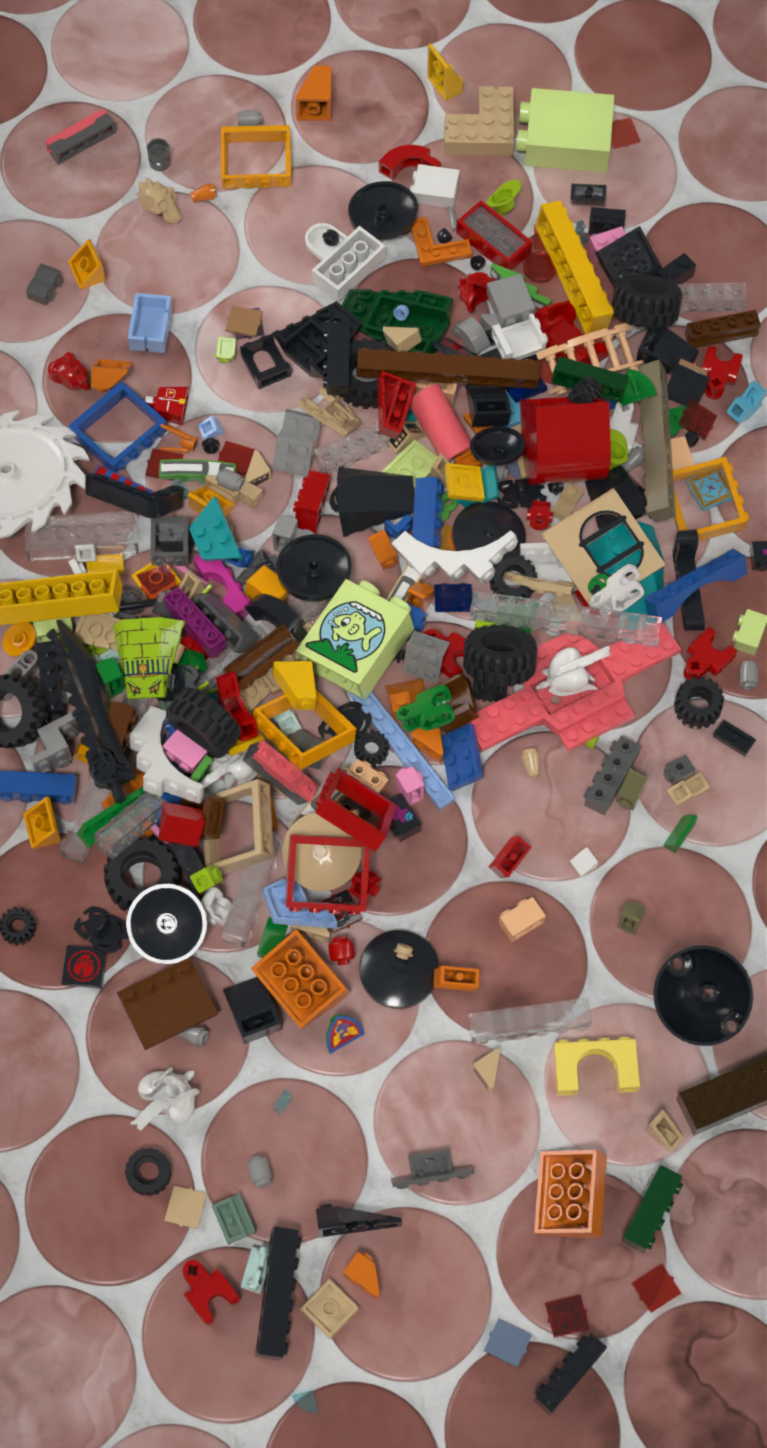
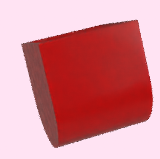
(565, 440)

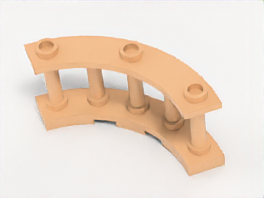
(588, 341)

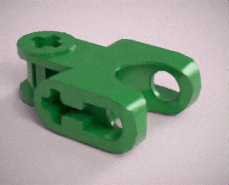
(427, 710)

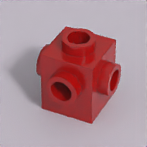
(539, 515)
(373, 885)

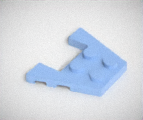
(275, 900)

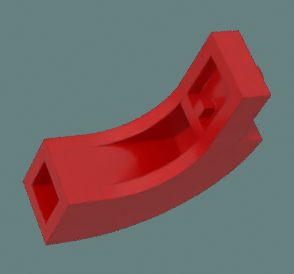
(405, 157)
(230, 698)

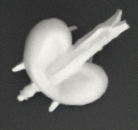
(567, 671)
(232, 769)
(170, 1093)

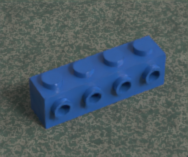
(428, 510)

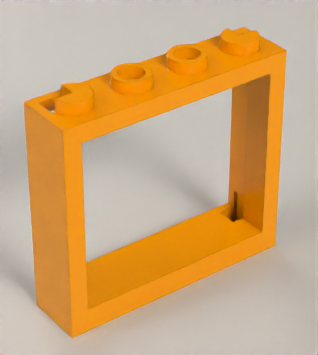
(267, 133)
(721, 528)
(325, 710)

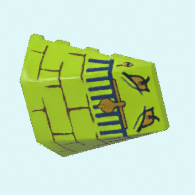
(147, 654)

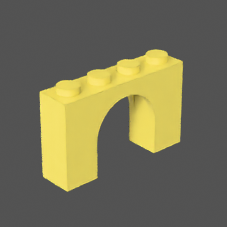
(620, 1052)

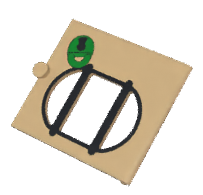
(571, 550)

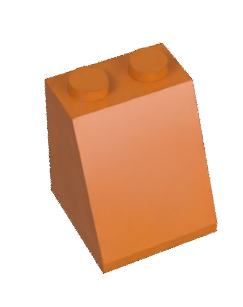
(315, 95)

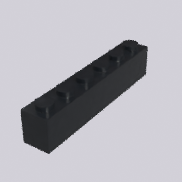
(277, 1293)

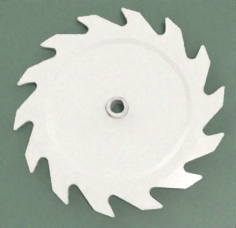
(35, 471)

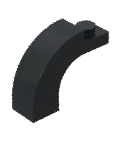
(276, 612)

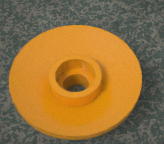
(19, 638)

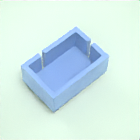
(150, 323)

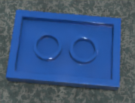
(461, 757)

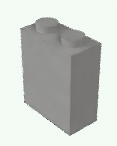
(510, 300)

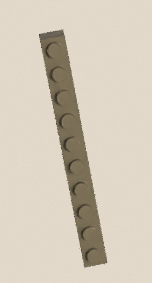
(657, 446)

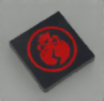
(451, 347)
(83, 967)

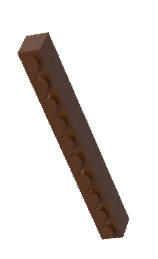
(448, 368)

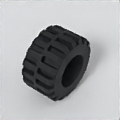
(516, 564)
(705, 690)

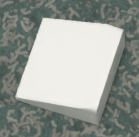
(85, 553)
(584, 862)

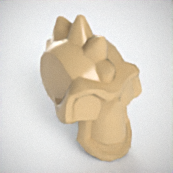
(158, 200)

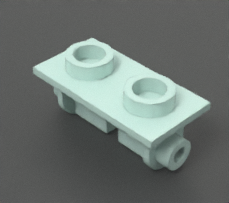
(255, 1270)

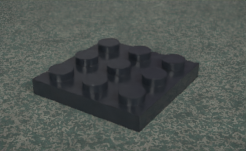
(628, 256)

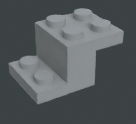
(296, 443)
(53, 740)

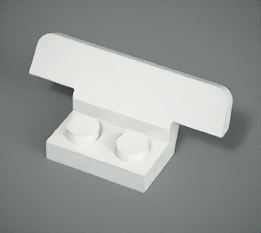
(544, 561)

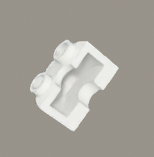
(216, 906)

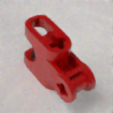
(720, 372)
(455, 650)
(707, 658)
(205, 1288)

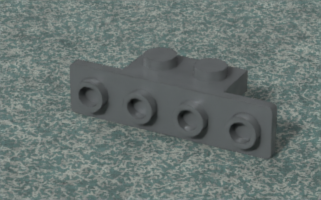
(431, 1167)

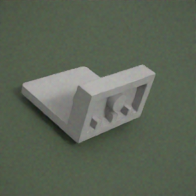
(424, 656)

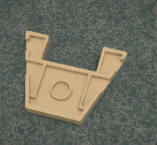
(333, 415)
(558, 588)

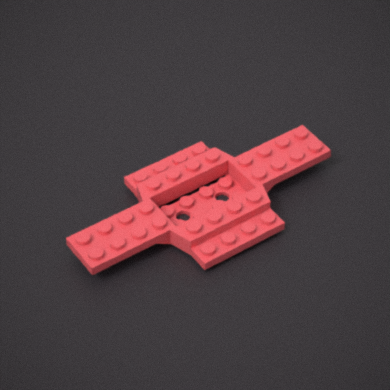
(577, 715)

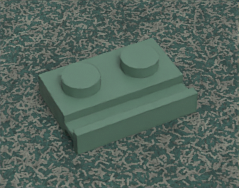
(233, 1219)

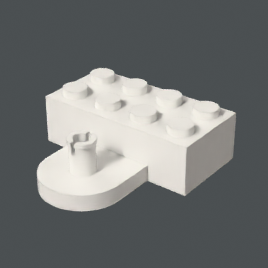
(344, 263)

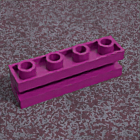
(196, 623)

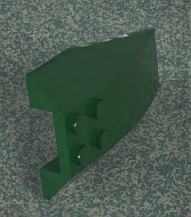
(376, 310)

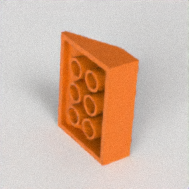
(300, 979)
(570, 1194)

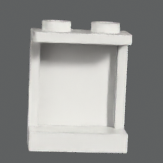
(520, 339)

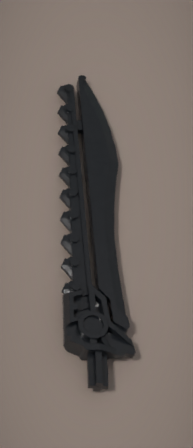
(101, 762)

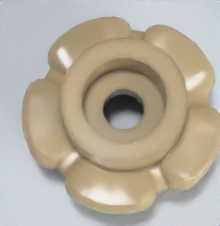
(403, 951)

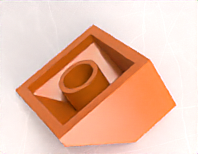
(108, 372)
(403, 694)

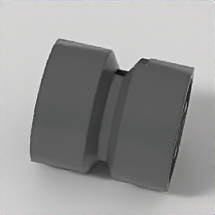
(158, 154)

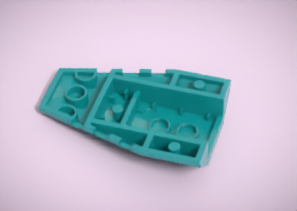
(617, 542)

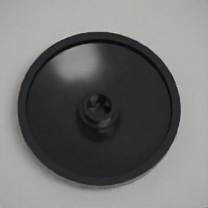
(383, 209)
(485, 523)
(313, 567)
(166, 923)
(395, 980)

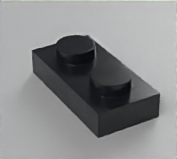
(734, 738)

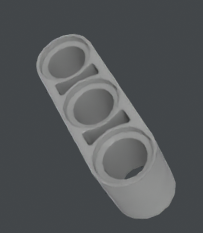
(22, 667)

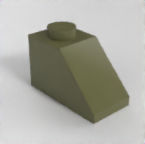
(631, 790)
(631, 917)

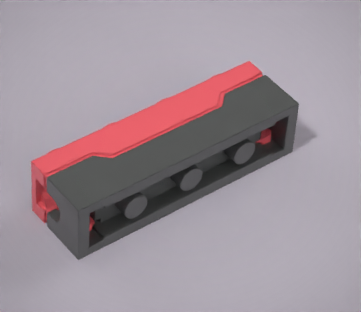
(80, 136)
(280, 772)

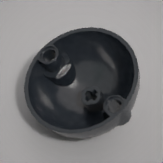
(683, 1000)

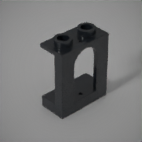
(270, 376)

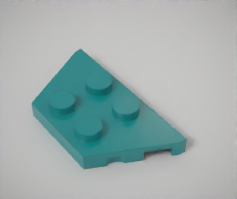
(214, 534)

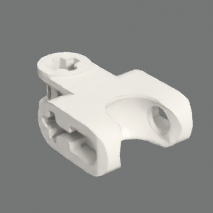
(622, 422)
(618, 593)

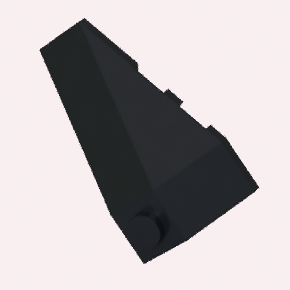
(342, 1220)

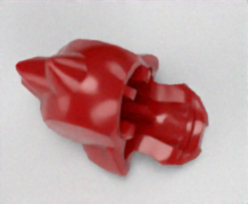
(474, 289)
(68, 372)

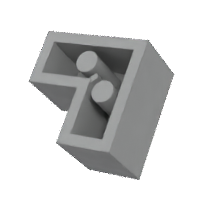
(286, 531)

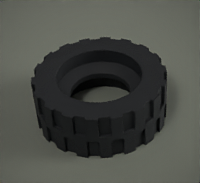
(154, 1186)

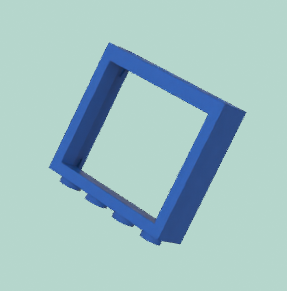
(99, 409)

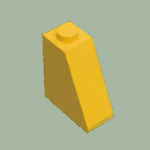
(296, 682)

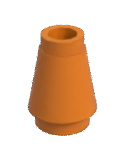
(204, 193)

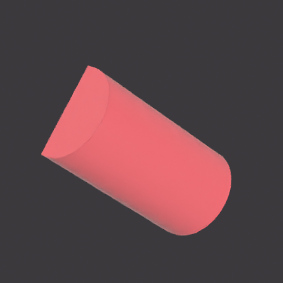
(440, 422)

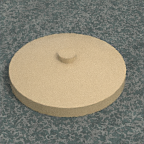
(321, 865)

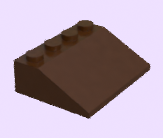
(167, 1003)

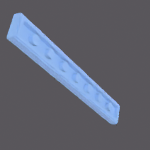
(405, 750)

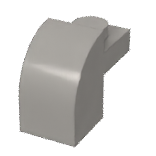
(472, 334)

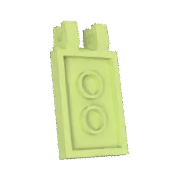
(412, 461)

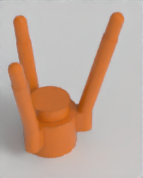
(187, 441)

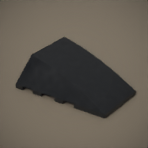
(305, 339)
(627, 488)
(372, 498)

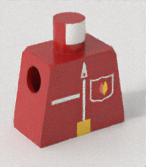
(170, 403)

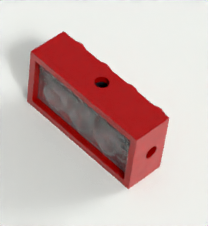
(493, 236)

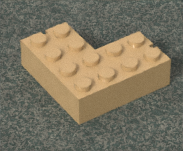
(486, 132)

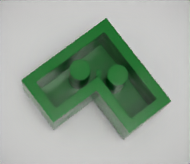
(111, 677)

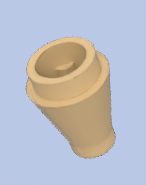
(531, 761)

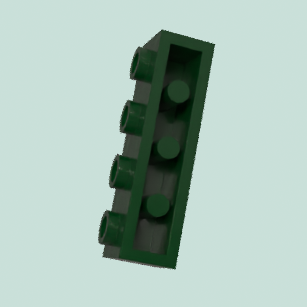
(569, 372)
(652, 1208)

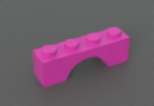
(217, 572)

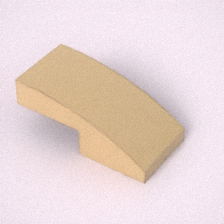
(568, 501)
(689, 789)

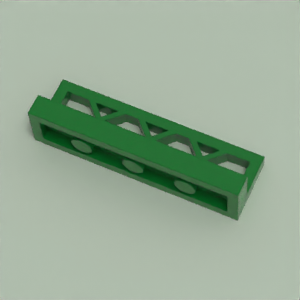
(90, 827)

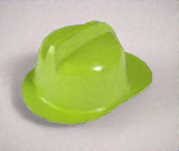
(504, 197)
(619, 449)

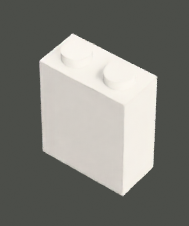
(435, 185)

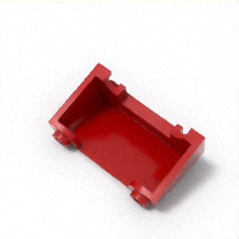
(558, 325)

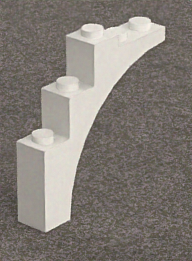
(454, 563)
(160, 773)

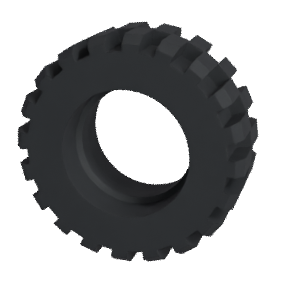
(646, 301)
(361, 392)
(500, 655)
(32, 707)
(203, 721)
(139, 852)

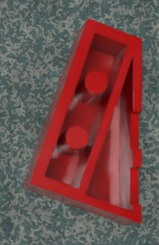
(393, 403)
(311, 500)

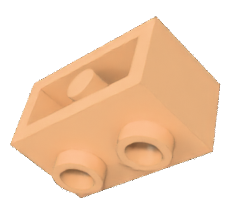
(364, 773)

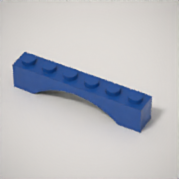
(667, 600)

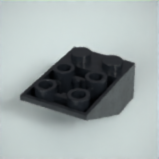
(667, 347)
(488, 405)
(252, 1010)

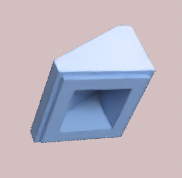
(211, 428)

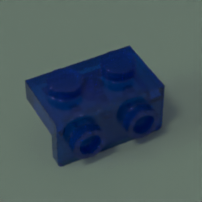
(453, 597)

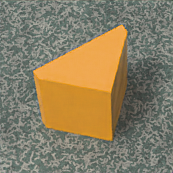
(86, 266)
(201, 497)
(265, 582)
(41, 824)

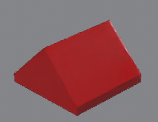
(181, 824)

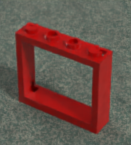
(347, 820)
(315, 907)

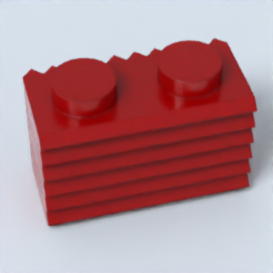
(510, 857)

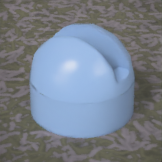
(398, 312)

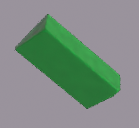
(680, 832)
(271, 937)

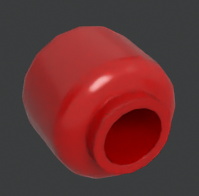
(341, 950)

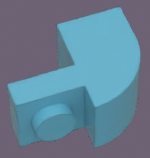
(747, 404)

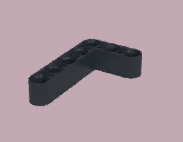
(134, 499)
(684, 563)

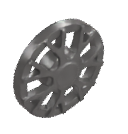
(131, 597)

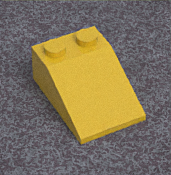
(442, 75)

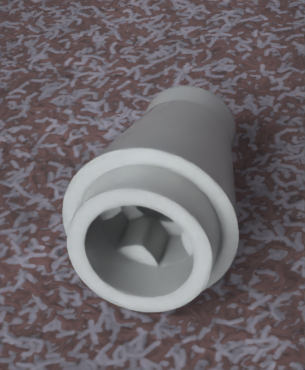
(635, 458)
(196, 1035)

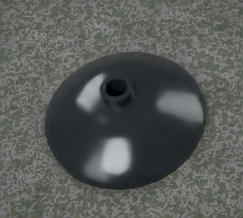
(497, 446)

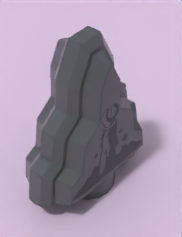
(261, 558)

